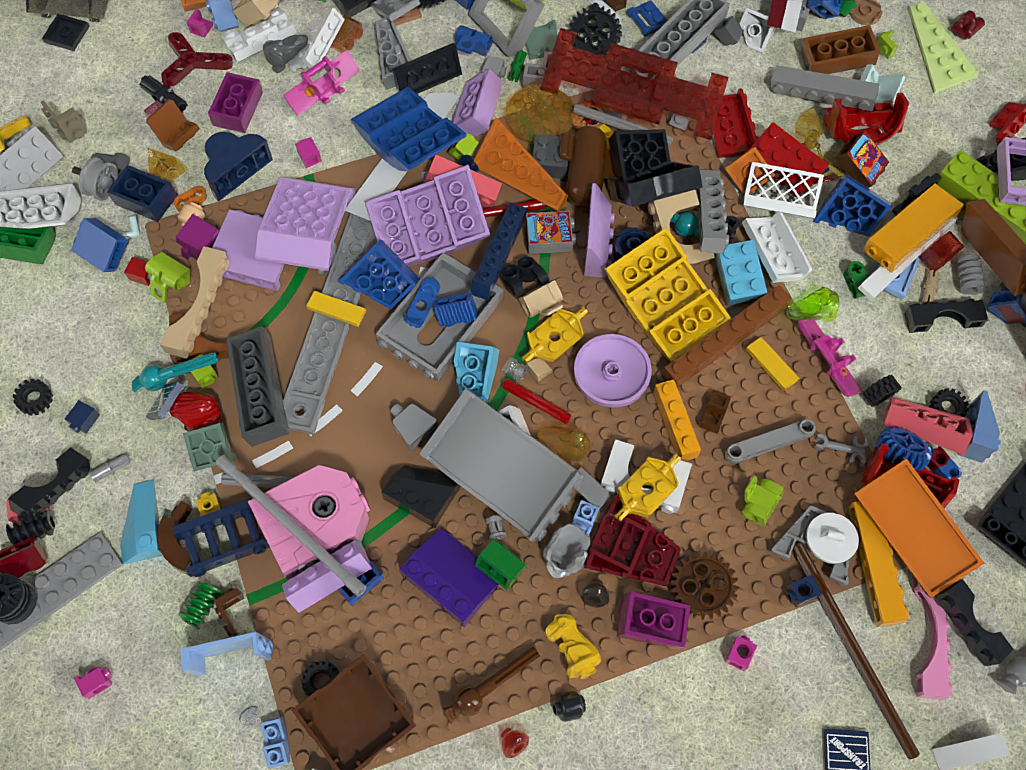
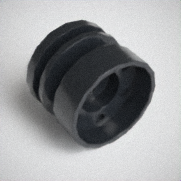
(16, 599)

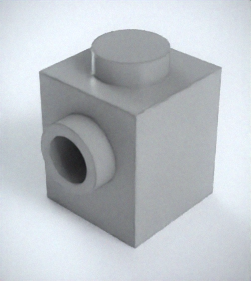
(496, 65)

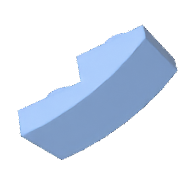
(585, 516)
(276, 740)

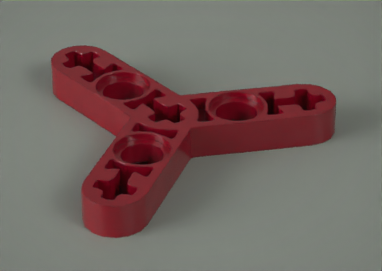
(190, 59)

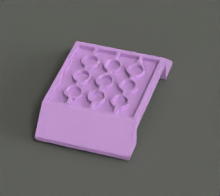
(302, 223)

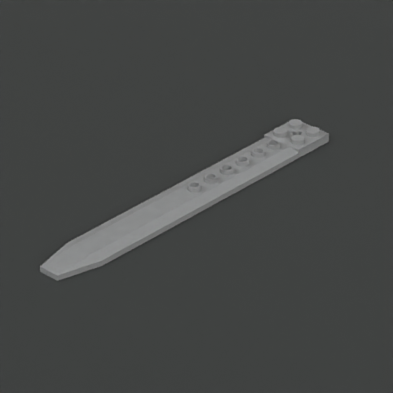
(326, 335)

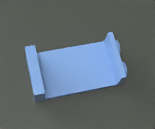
(194, 657)

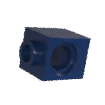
(809, 585)

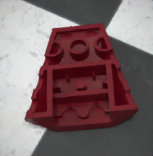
(631, 548)

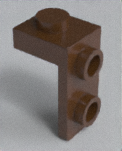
(227, 600)

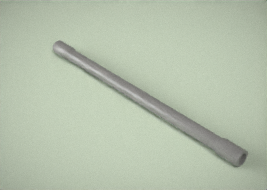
(348, 579)

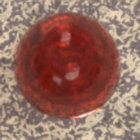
(513, 742)

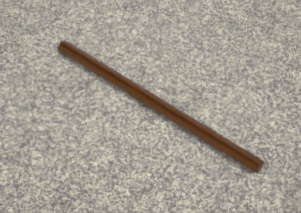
(858, 655)

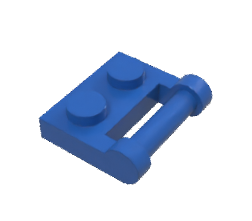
(651, 14)

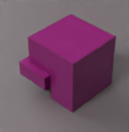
(194, 236)

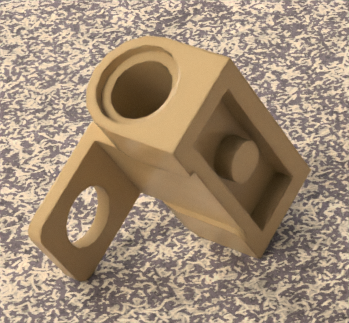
(542, 300)

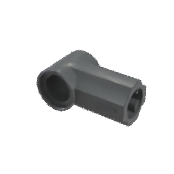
(119, 159)

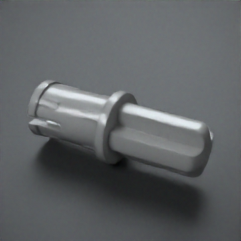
(109, 467)

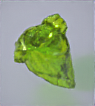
(816, 306)

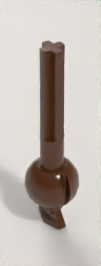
(469, 699)

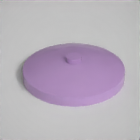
(612, 370)

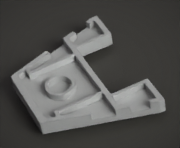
(797, 534)

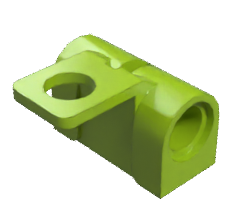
(166, 273)
(761, 500)

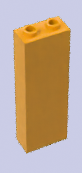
(912, 227)

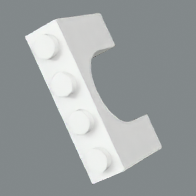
(617, 474)

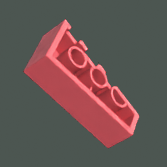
(486, 187)
(930, 424)

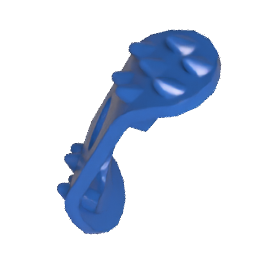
(427, 293)

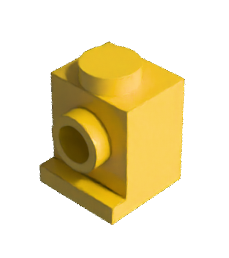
(205, 500)

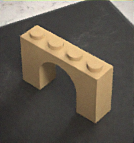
(664, 210)

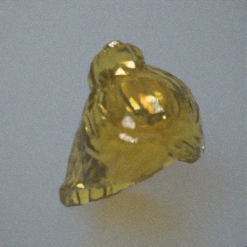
(565, 442)

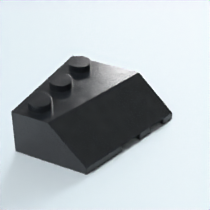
(638, 152)

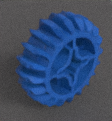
(905, 446)

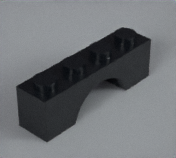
(968, 313)
(32, 501)
(958, 604)

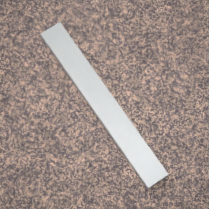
(882, 277)

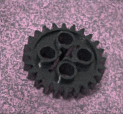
(603, 21)

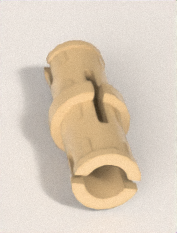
(930, 287)

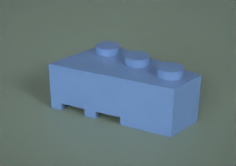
(223, 14)

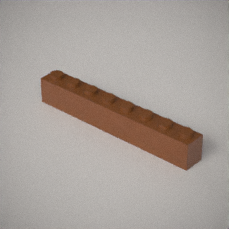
(727, 336)

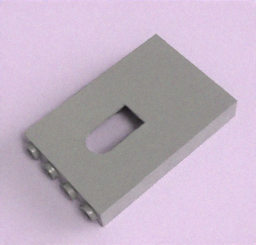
(439, 356)

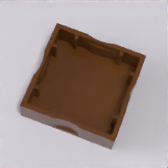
(353, 716)

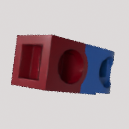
(943, 465)

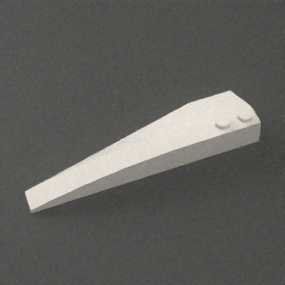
(39, 206)

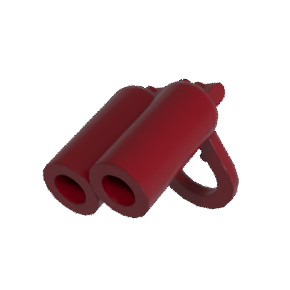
(967, 25)

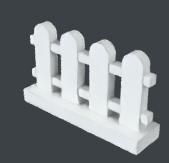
(319, 40)

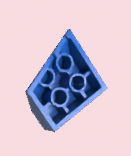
(853, 207)
(381, 276)

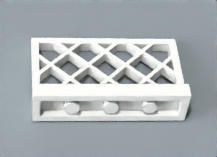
(782, 206)

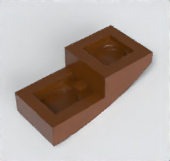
(715, 411)

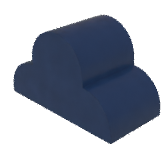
(233, 160)

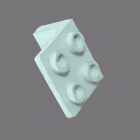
(888, 86)

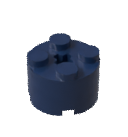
(628, 241)

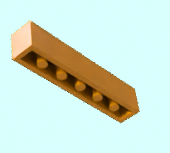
(878, 569)

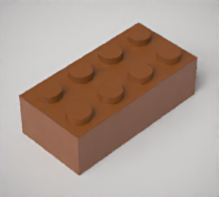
(840, 50)

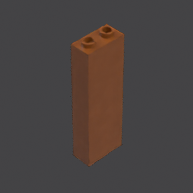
(996, 244)

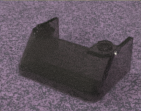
(90, 9)

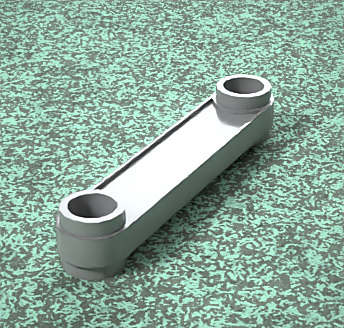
(770, 441)

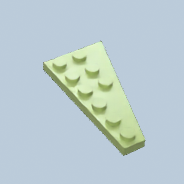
(940, 53)

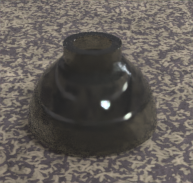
(595, 594)

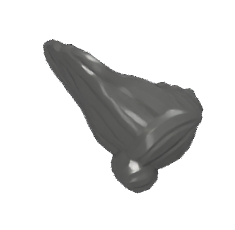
(282, 51)

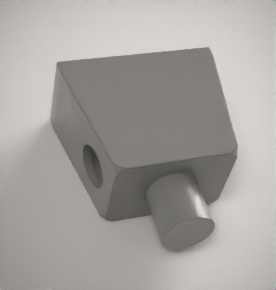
(412, 424)

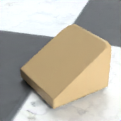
(538, 369)

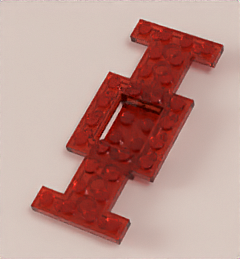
(630, 92)

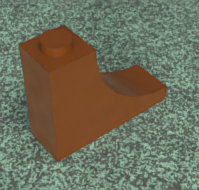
(201, 345)

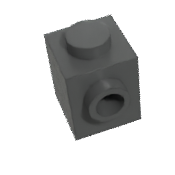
(729, 31)

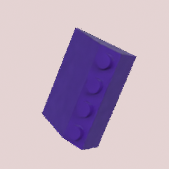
(449, 576)

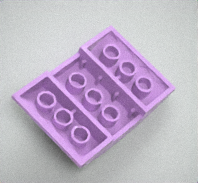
(430, 217)

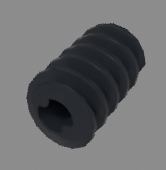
(40, 528)

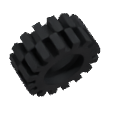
(29, 387)
(882, 390)
(955, 398)
(312, 670)

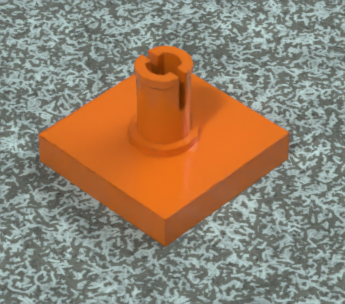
(740, 169)

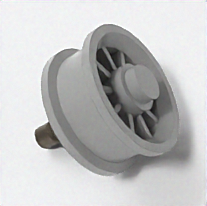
(96, 178)

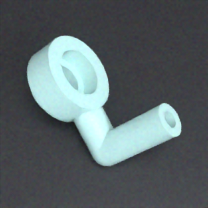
(134, 228)

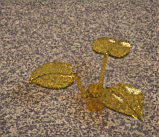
(812, 128)

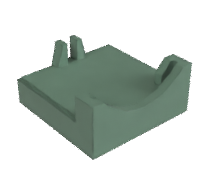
(541, 40)
(207, 445)

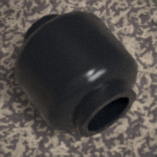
(569, 706)

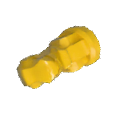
(578, 650)

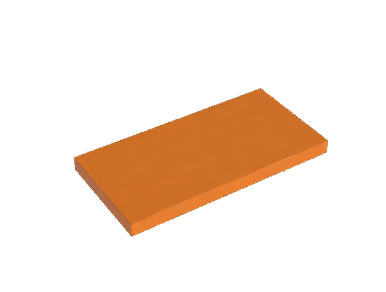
(918, 528)

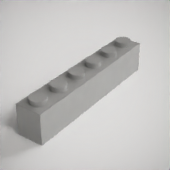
(824, 87)

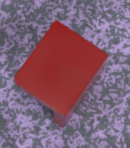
(136, 271)

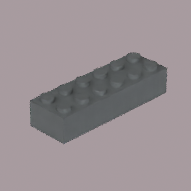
(257, 387)

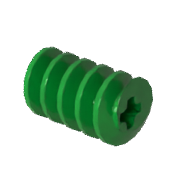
(199, 604)

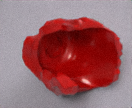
(196, 410)

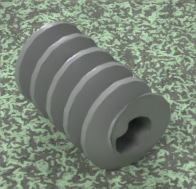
(970, 274)

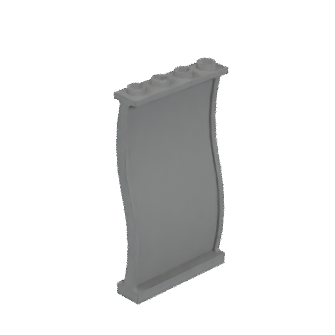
(502, 465)

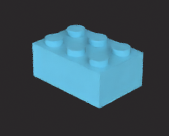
(740, 273)

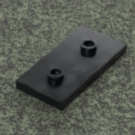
(428, 70)

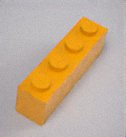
(676, 420)

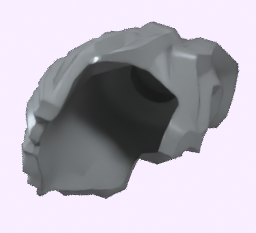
(566, 551)

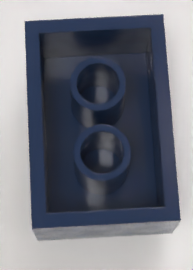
(142, 193)

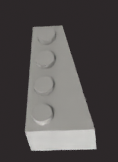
(391, 50)

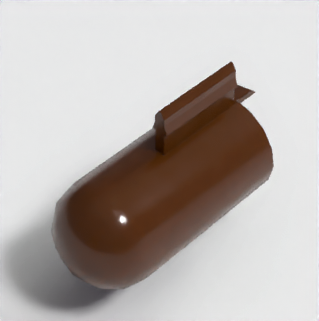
(588, 163)

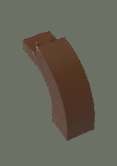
(168, 542)

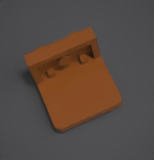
(171, 126)

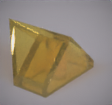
(165, 166)

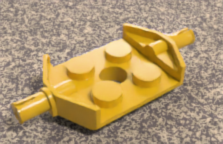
(561, 323)
(655, 474)

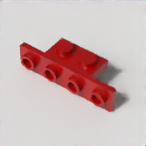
(1009, 120)

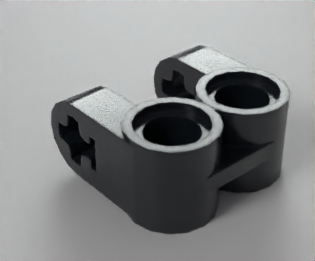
(525, 271)

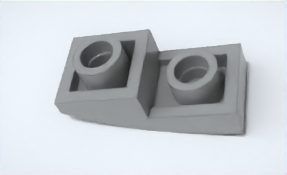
(592, 490)

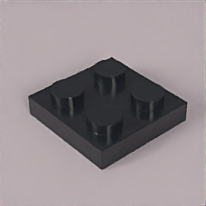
(65, 32)

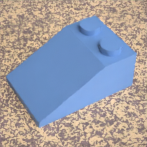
(984, 429)

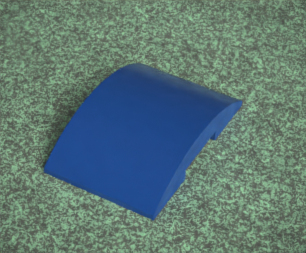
(406, 130)

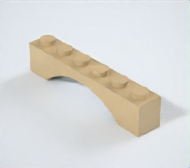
(181, 335)

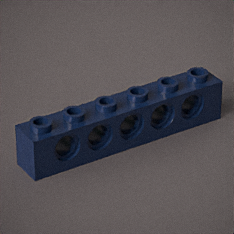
(498, 251)

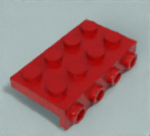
(734, 128)
(785, 151)

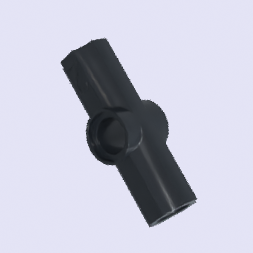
(161, 92)

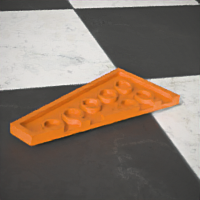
(511, 163)

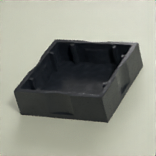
(656, 185)

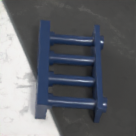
(206, 525)

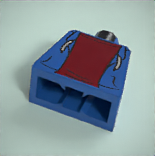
(1008, 307)

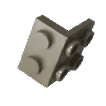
(67, 123)

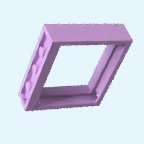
(1007, 193)

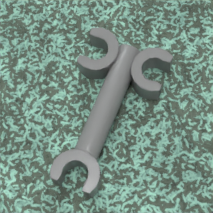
(857, 450)

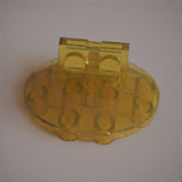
(539, 112)

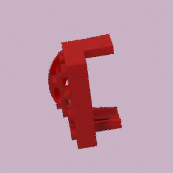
(888, 115)
(942, 488)

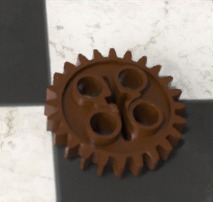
(720, 596)

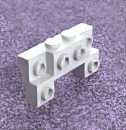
(252, 39)

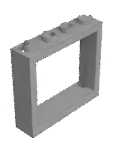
(509, 48)

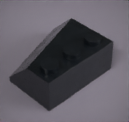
(421, 493)

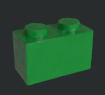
(500, 564)

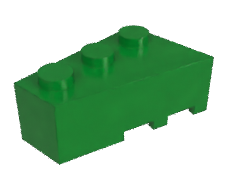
(26, 244)

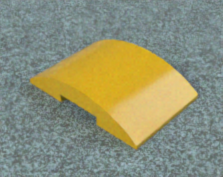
(666, 295)

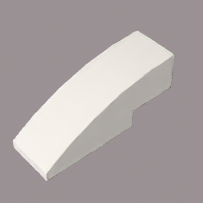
(971, 752)

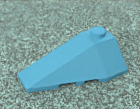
(475, 367)
(141, 525)

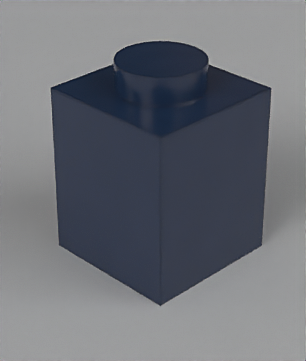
(81, 417)

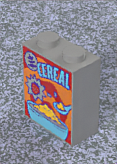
(550, 232)

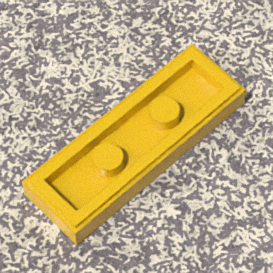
(336, 308)
(772, 363)

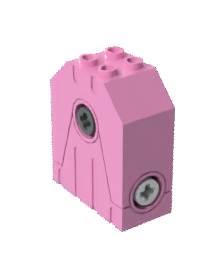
(324, 506)

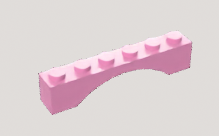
(933, 678)

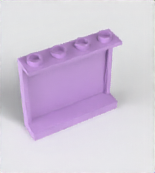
(239, 242)

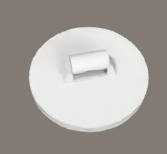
(832, 538)

